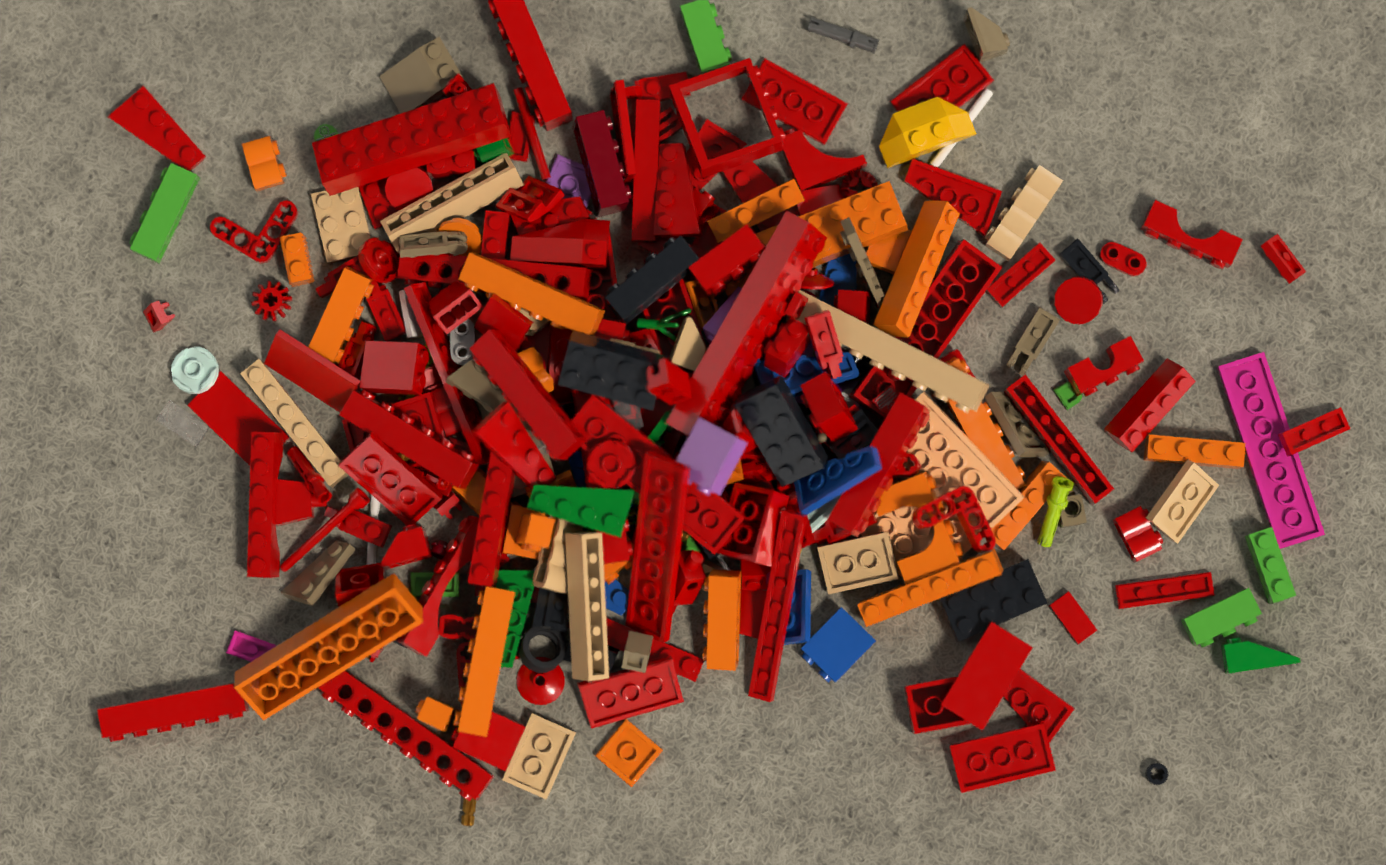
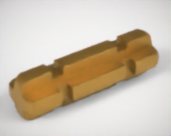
(469, 810)

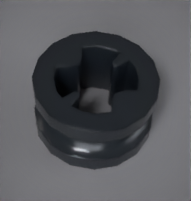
(1157, 766)

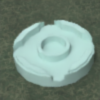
(194, 370)

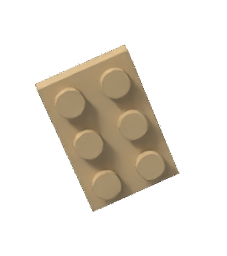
(341, 223)
(1182, 501)
(858, 562)
(539, 756)

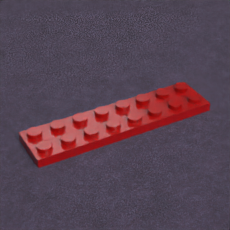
(706, 517)
(657, 545)

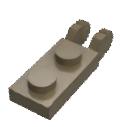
(432, 244)
(1034, 338)

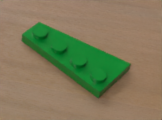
(590, 507)
(522, 584)

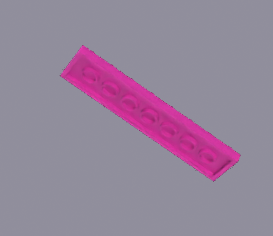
(1277, 477)

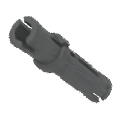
(843, 35)

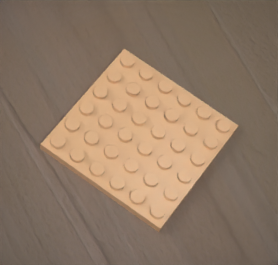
(953, 463)

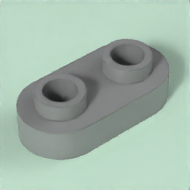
(462, 341)

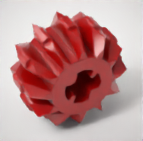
(277, 294)

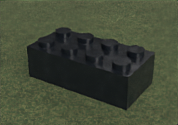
(652, 280)
(609, 369)
(781, 431)
(993, 601)

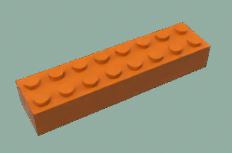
(872, 212)
(328, 647)

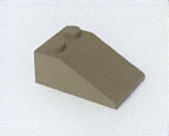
(420, 76)

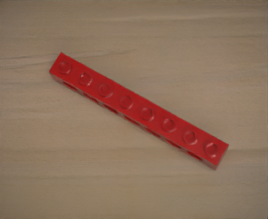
(410, 271)
(479, 776)

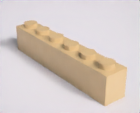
(454, 199)
(294, 422)
(587, 605)

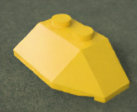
(924, 130)

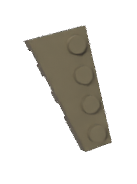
(864, 266)
(475, 384)

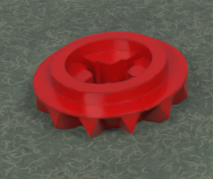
(852, 180)

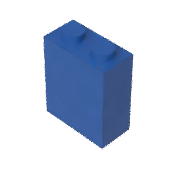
(837, 646)

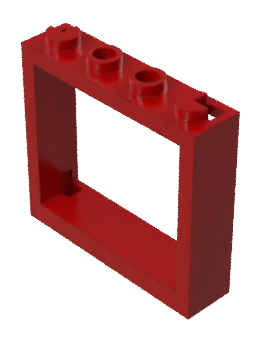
(740, 156)

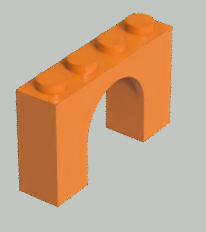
(943, 550)

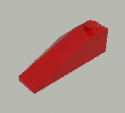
(569, 244)

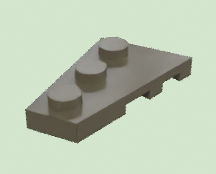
(1010, 422)
(319, 574)

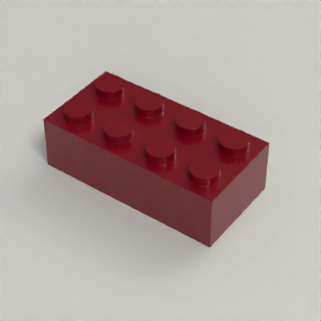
(601, 164)

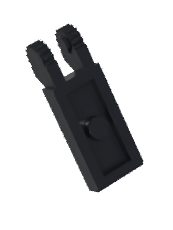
(1087, 266)

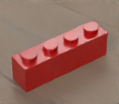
(1149, 405)

